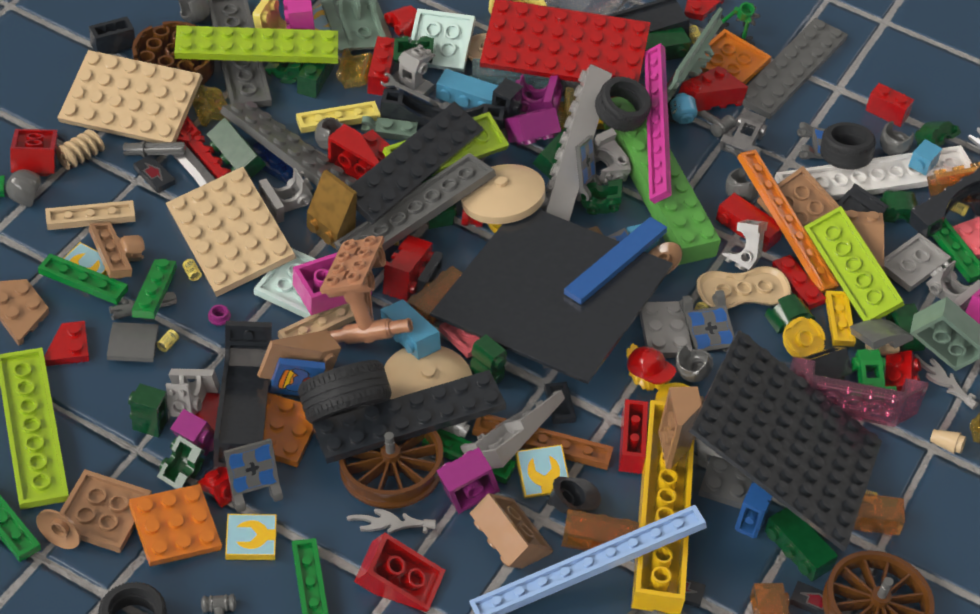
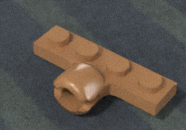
(116, 251)

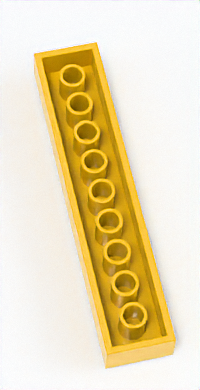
(661, 574)

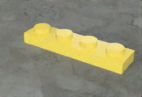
(346, 114)

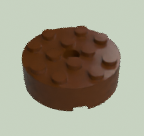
(158, 47)

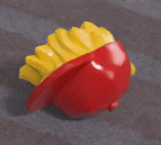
(649, 367)

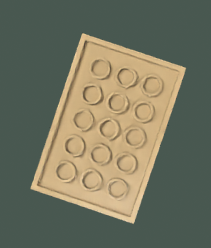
(130, 98)
(230, 231)

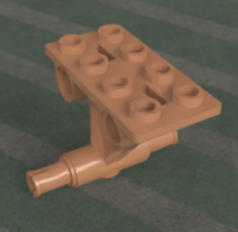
(353, 278)

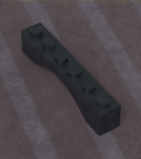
(401, 106)
(930, 215)

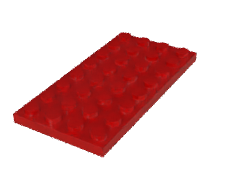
(562, 42)

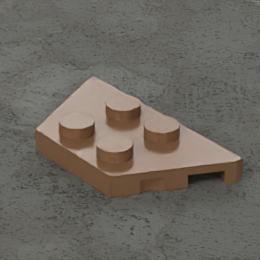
(20, 308)

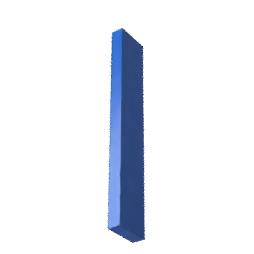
(615, 260)

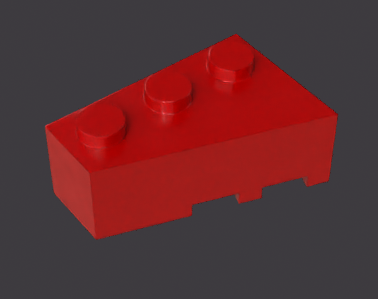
(715, 89)
(407, 266)

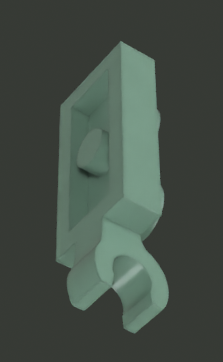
(389, 128)

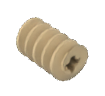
(79, 148)

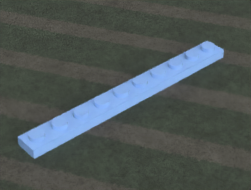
(590, 563)

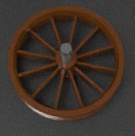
(393, 461)
(872, 598)

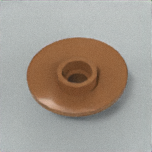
(668, 251)
(58, 529)

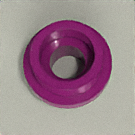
(219, 315)

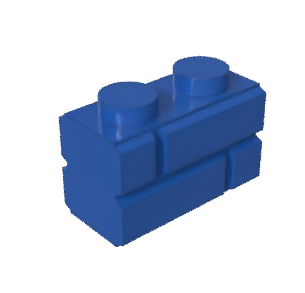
(753, 511)

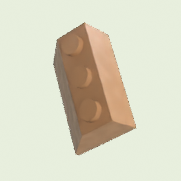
(677, 418)
(510, 531)

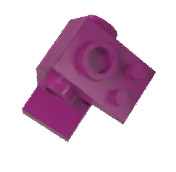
(544, 98)

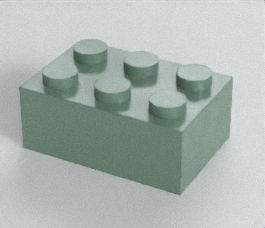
(948, 333)

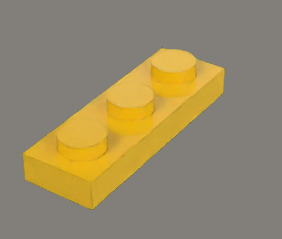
(839, 318)

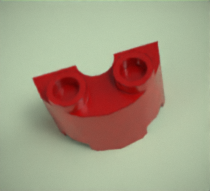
(402, 20)

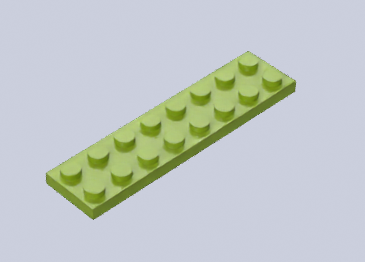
(256, 44)
(32, 429)

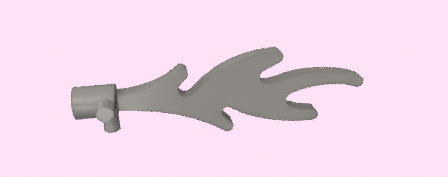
(940, 378)
(390, 520)

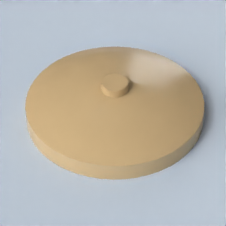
(506, 197)
(410, 375)

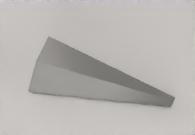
(510, 435)

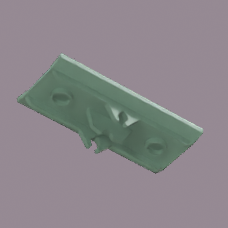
(356, 22)
(696, 56)

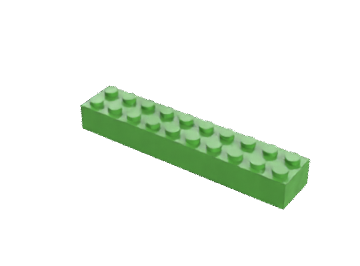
(681, 211)

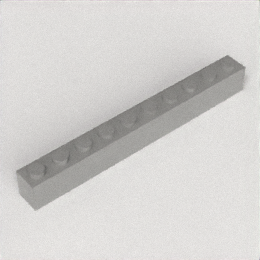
(583, 122)

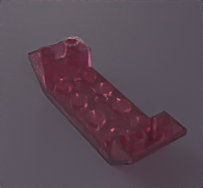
(865, 401)

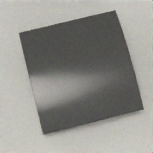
(880, 332)
(132, 342)

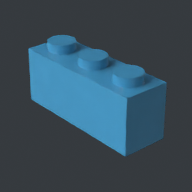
(464, 90)
(424, 336)

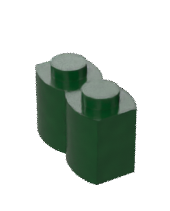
(488, 356)

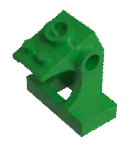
(868, 361)

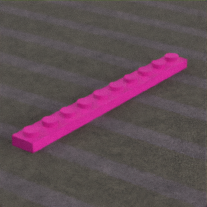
(658, 125)

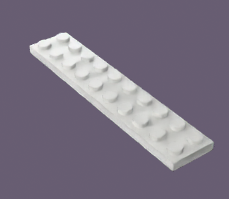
(881, 173)

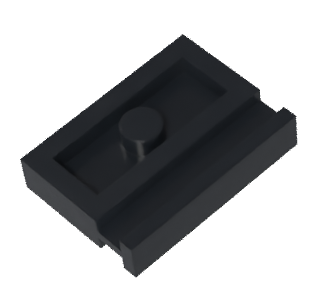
(861, 201)

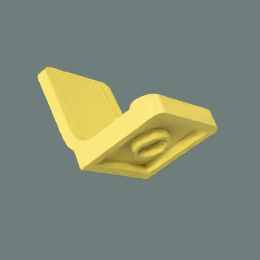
(268, 15)

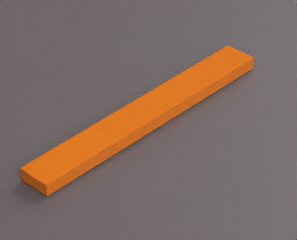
(787, 221)

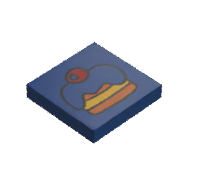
(291, 373)

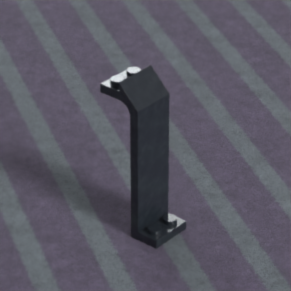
(661, 14)
(242, 392)

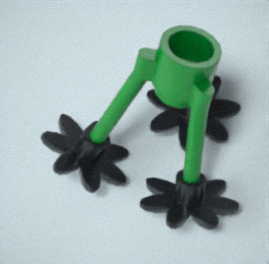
(744, 13)

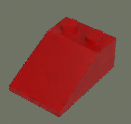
(34, 151)
(350, 152)
(399, 573)

